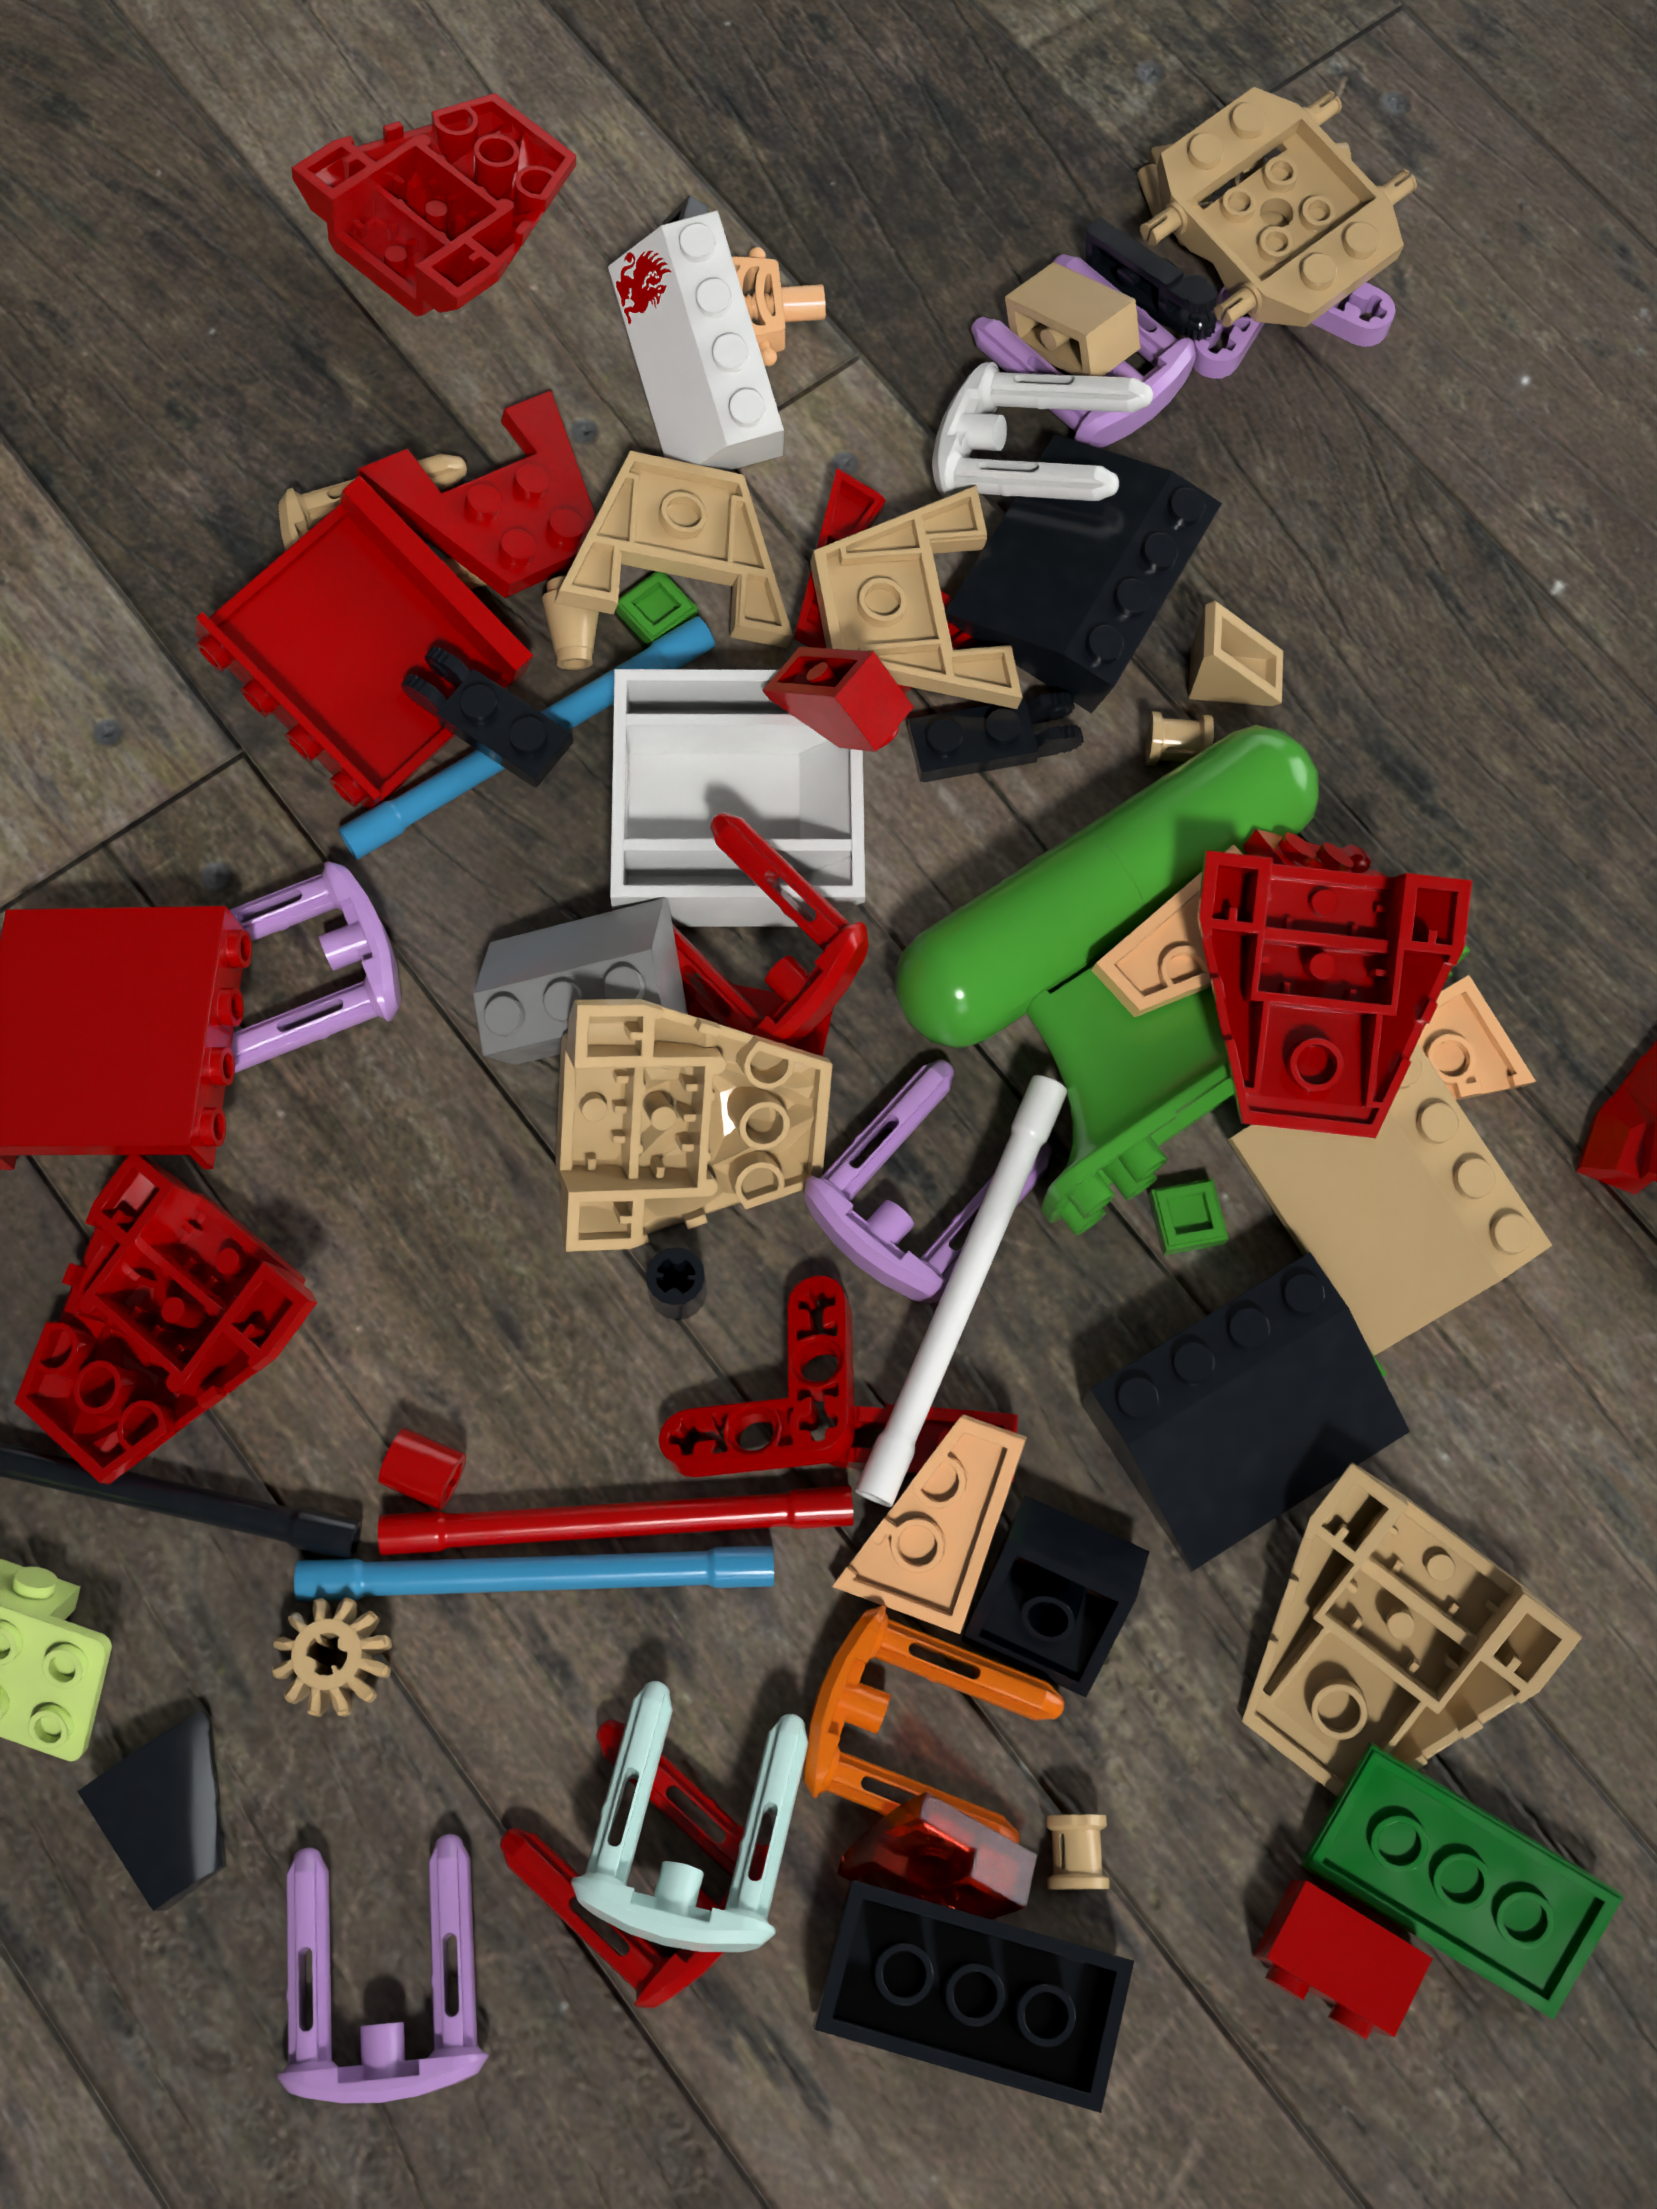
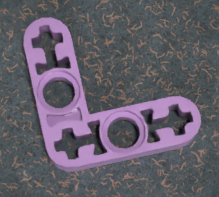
(1343, 324)

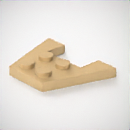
(686, 525)
(886, 598)

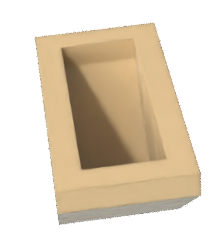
(1233, 661)

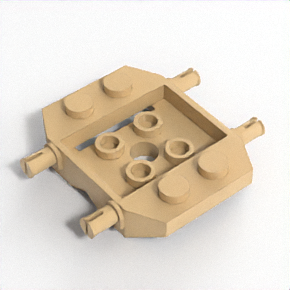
(1336, 217)

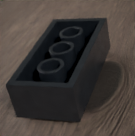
(974, 1995)

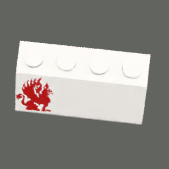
(697, 347)

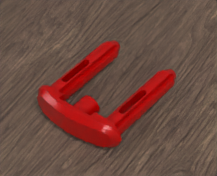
(806, 994)
(644, 1966)

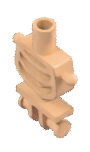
(774, 304)

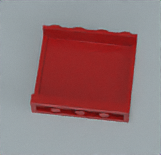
(339, 631)
(118, 1030)

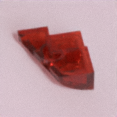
(944, 1858)

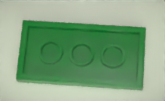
(1462, 1880)

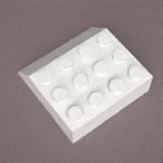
(714, 746)

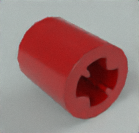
(422, 1468)

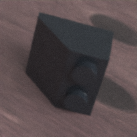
(1056, 1596)

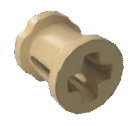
(1176, 738)
(1076, 1852)

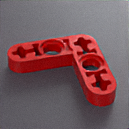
(791, 1416)

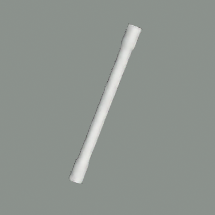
(896, 1444)

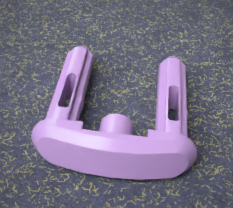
(1099, 429)
(359, 940)
(875, 1241)
(383, 2067)

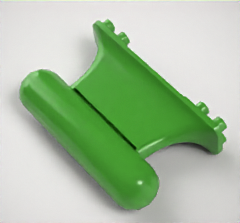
(1045, 927)

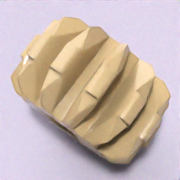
(312, 1674)

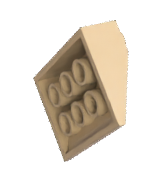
(1400, 1217)

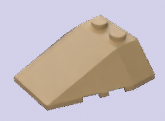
(1394, 1637)

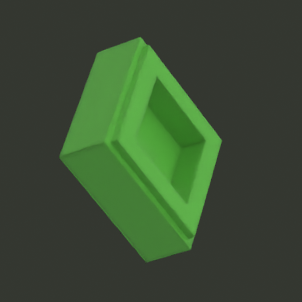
(655, 607)
(1188, 1217)

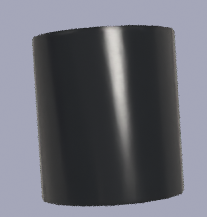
(679, 1264)

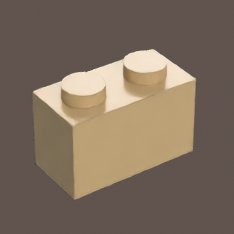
(1074, 321)

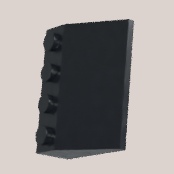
(1083, 577)
(1247, 1411)

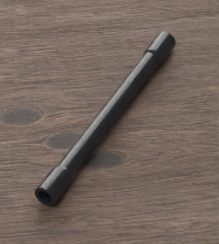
(299, 1527)

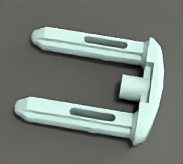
(672, 1912)

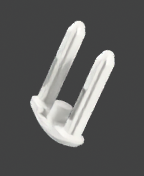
(973, 425)

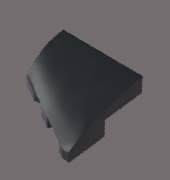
(163, 1812)

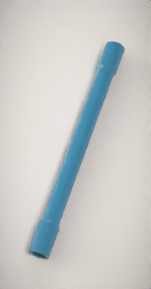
(392, 817)
(357, 1579)

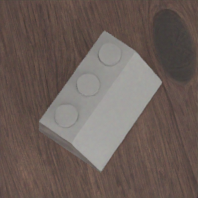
(537, 975)

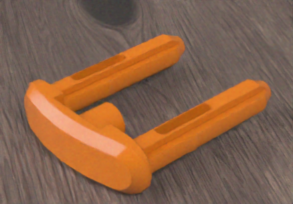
(846, 1699)

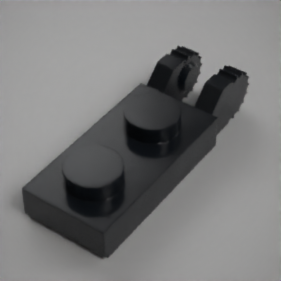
(1153, 281)
(490, 718)
(991, 737)

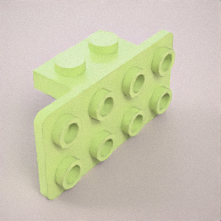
(47, 1665)

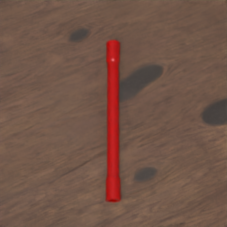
(439, 1530)

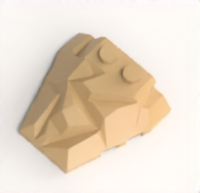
(677, 1121)

